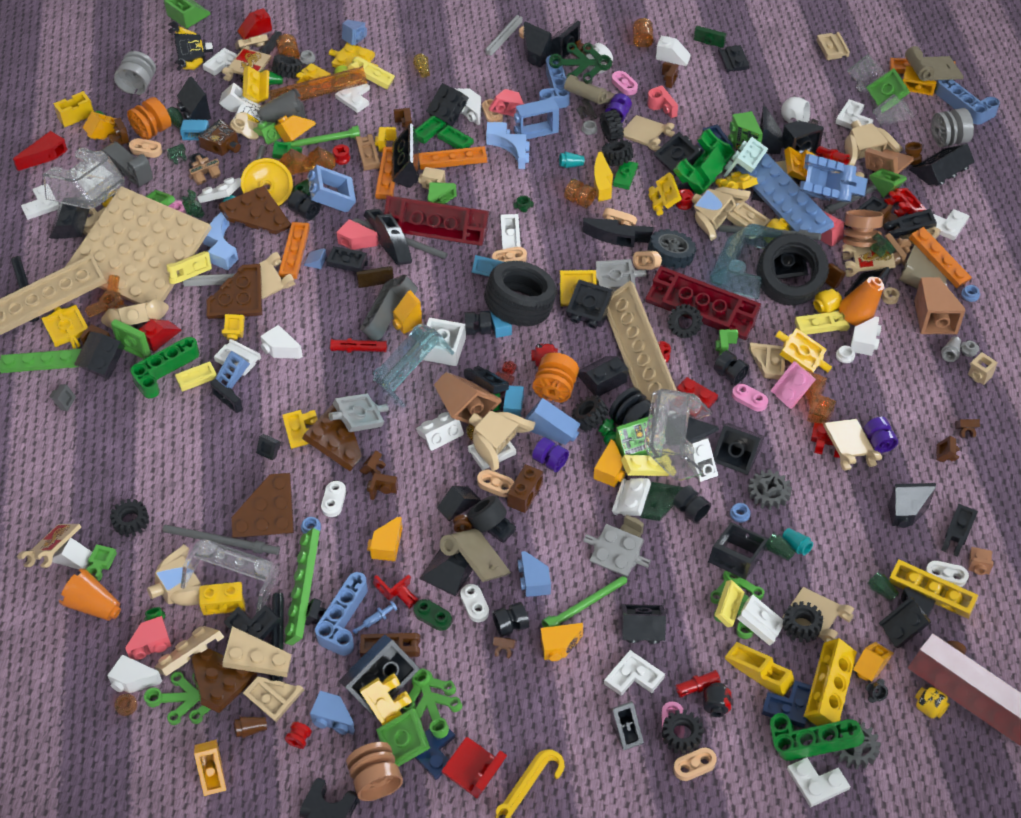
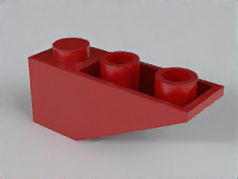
(43, 150)

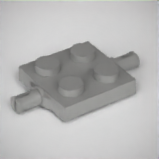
(616, 273)
(358, 412)
(617, 550)

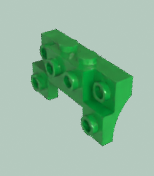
(708, 165)

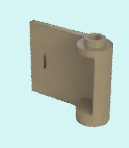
(932, 67)
(587, 91)
(919, 266)
(476, 552)

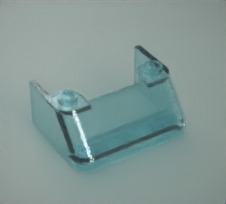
(730, 272)
(406, 358)

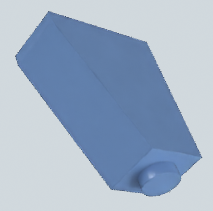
(553, 423)

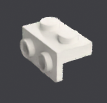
(440, 430)

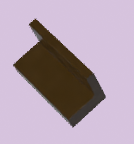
(374, 276)

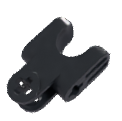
(316, 807)

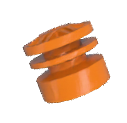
(149, 118)
(555, 377)

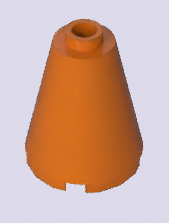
(862, 302)
(89, 596)

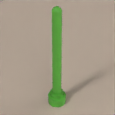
(354, 131)
(551, 621)

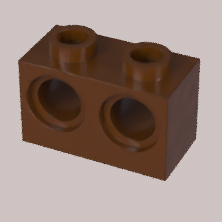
(525, 488)

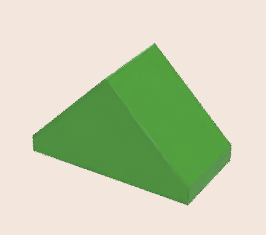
(886, 181)
(441, 192)

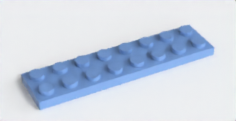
(786, 197)

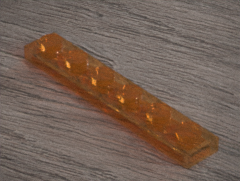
(325, 84)

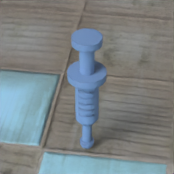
(376, 617)

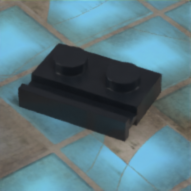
(733, 58)
(904, 622)

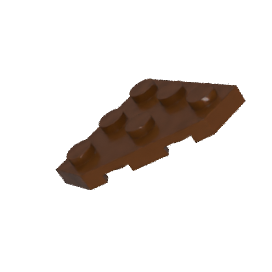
(256, 211)
(238, 294)
(334, 440)
(266, 510)
(216, 683)

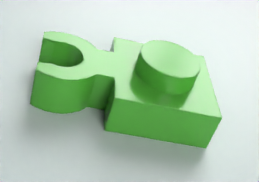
(101, 559)

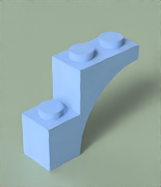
(516, 144)
(221, 252)

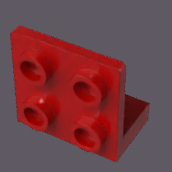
(473, 767)

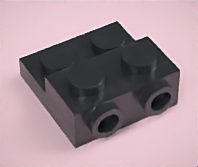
(447, 104)
(676, 149)
(589, 304)

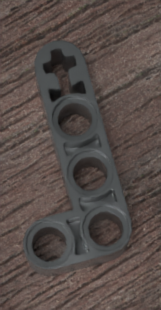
(135, 168)
(384, 305)

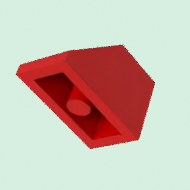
(255, 24)
(159, 332)

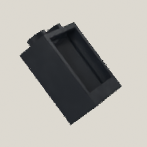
(733, 561)

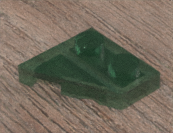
(659, 500)

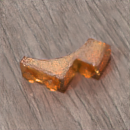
(299, 163)
(820, 407)

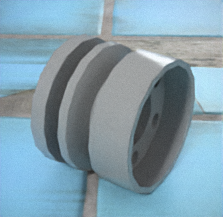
(135, 72)
(952, 127)

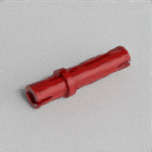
(358, 345)

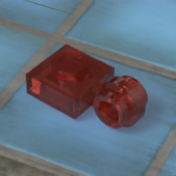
(508, 368)

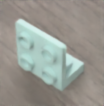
(748, 157)

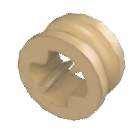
(890, 291)

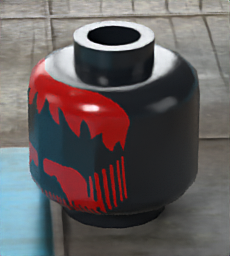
(717, 699)

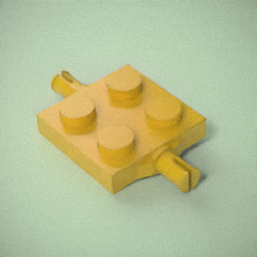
(348, 53)
(65, 326)
(803, 350)

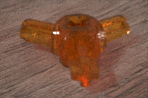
(111, 293)

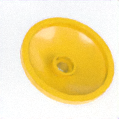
(271, 173)

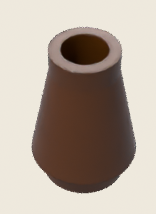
(249, 725)

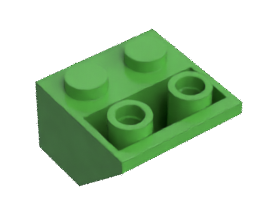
(185, 12)

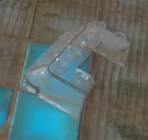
(86, 183)

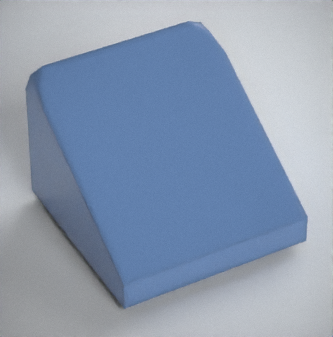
(316, 258)

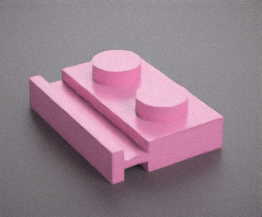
(793, 385)

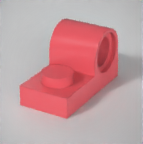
(660, 98)

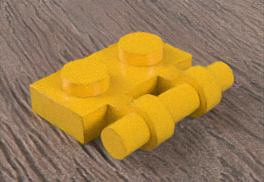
(737, 181)
(667, 190)

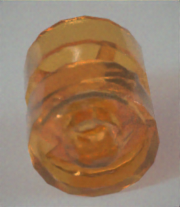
(642, 32)
(287, 45)
(582, 194)

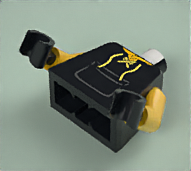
(189, 47)

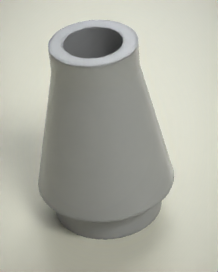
(951, 350)

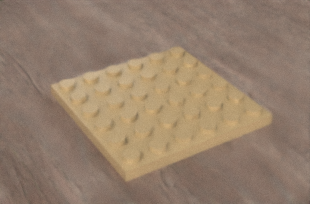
(137, 242)

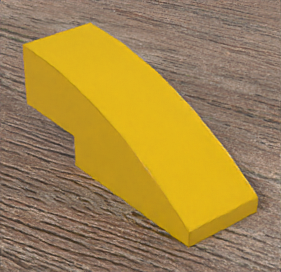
(602, 178)
(760, 668)

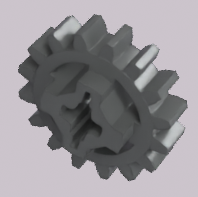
(777, 495)
(853, 755)

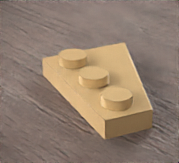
(193, 645)
(255, 655)

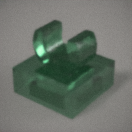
(175, 152)
(882, 244)

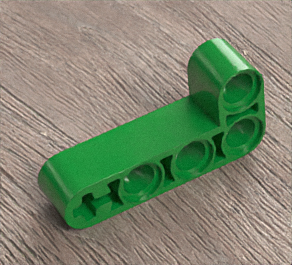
(162, 363)
(818, 734)

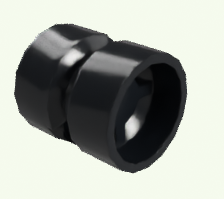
(303, 205)
(484, 323)
(731, 367)
(689, 502)
(509, 619)

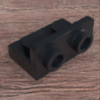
(347, 259)

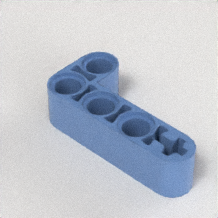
(556, 80)
(959, 98)
(338, 608)

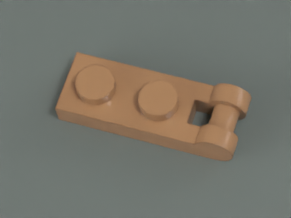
(368, 152)

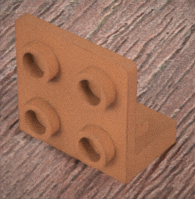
(886, 160)

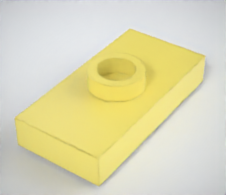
(195, 376)
(729, 603)

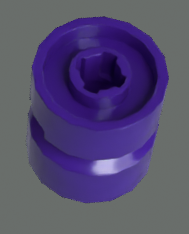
(620, 103)
(881, 434)
(549, 453)

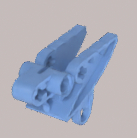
(826, 184)

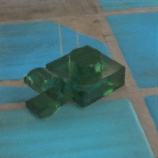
(191, 205)

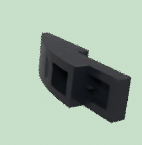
(610, 232)
(391, 236)

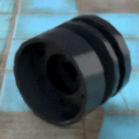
(629, 407)

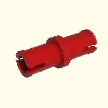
(833, 154)
(697, 683)

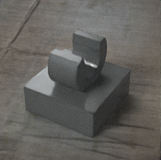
(63, 397)

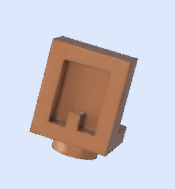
(980, 561)

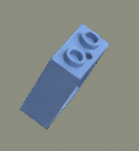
(536, 108)
(341, 200)

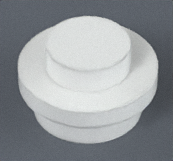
(845, 354)

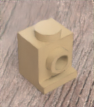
(431, 175)
(978, 372)

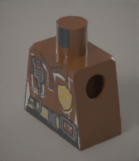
(219, 139)

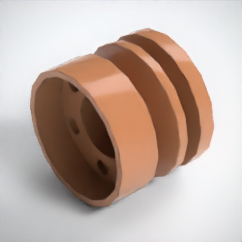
(863, 227)
(374, 771)

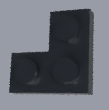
(258, 626)

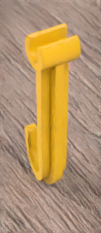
(528, 779)

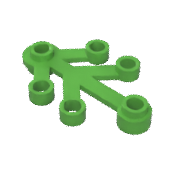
(747, 586)
(189, 697)
(430, 699)

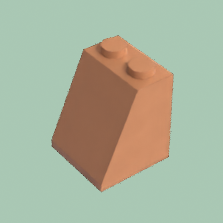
(937, 307)
(465, 397)

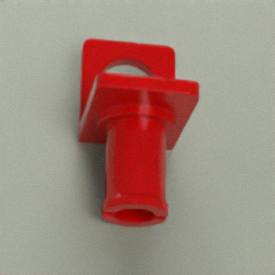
(399, 590)

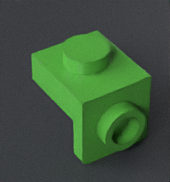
(268, 131)
(725, 337)

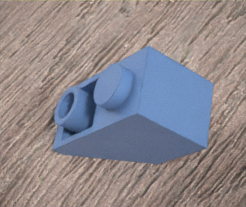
(353, 31)
(535, 576)
(331, 713)

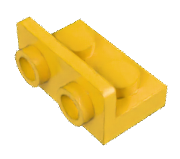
(255, 85)
(221, 598)

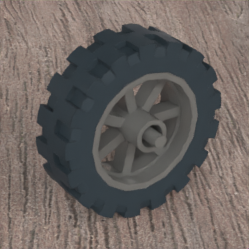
(673, 247)

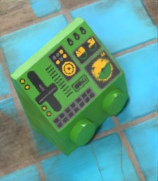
(743, 128)
(631, 438)

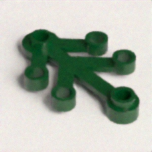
(582, 61)

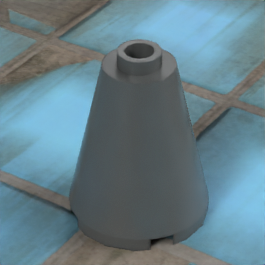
(286, 104)

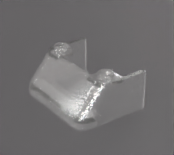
(891, 110)
(667, 431)
(233, 560)

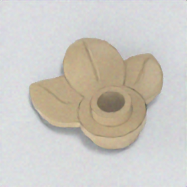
(244, 126)

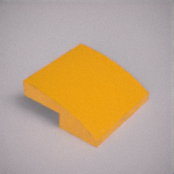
(795, 163)

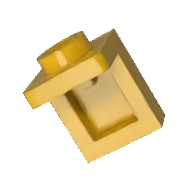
(385, 134)
(233, 326)

